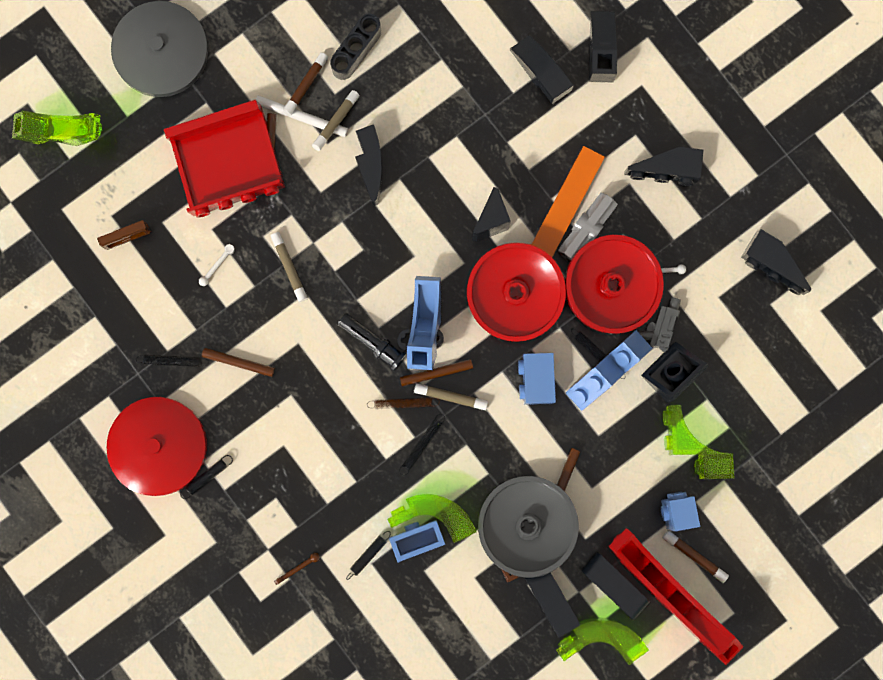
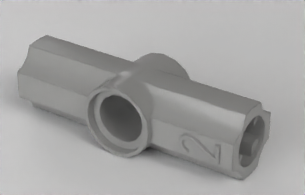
(588, 225)

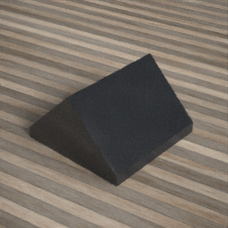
(493, 218)
(674, 372)

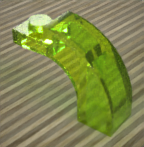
(444, 509)
(604, 630)

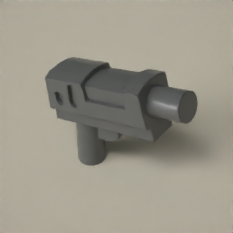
(662, 331)

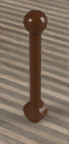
(314, 557)

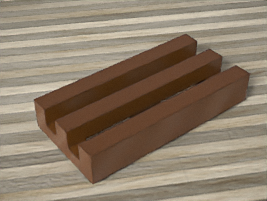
(124, 235)

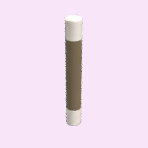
(335, 120)
(289, 267)
(450, 396)

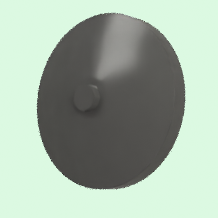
(159, 49)
(528, 526)

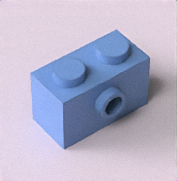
(679, 512)
(416, 540)

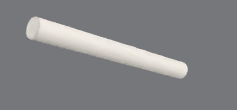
(299, 115)

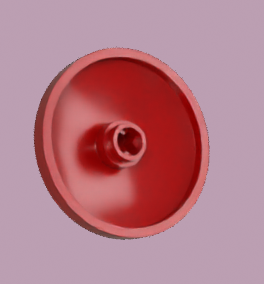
(614, 284)
(516, 292)
(156, 446)

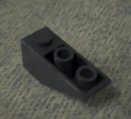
(602, 47)
(675, 165)
(773, 258)

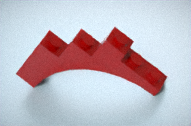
(675, 597)

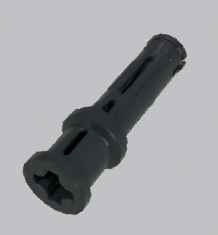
(383, 350)

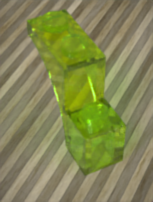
(62, 129)
(680, 441)

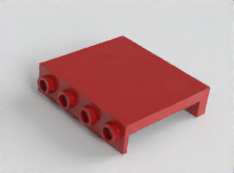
(225, 158)

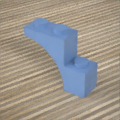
(425, 323)
(609, 370)

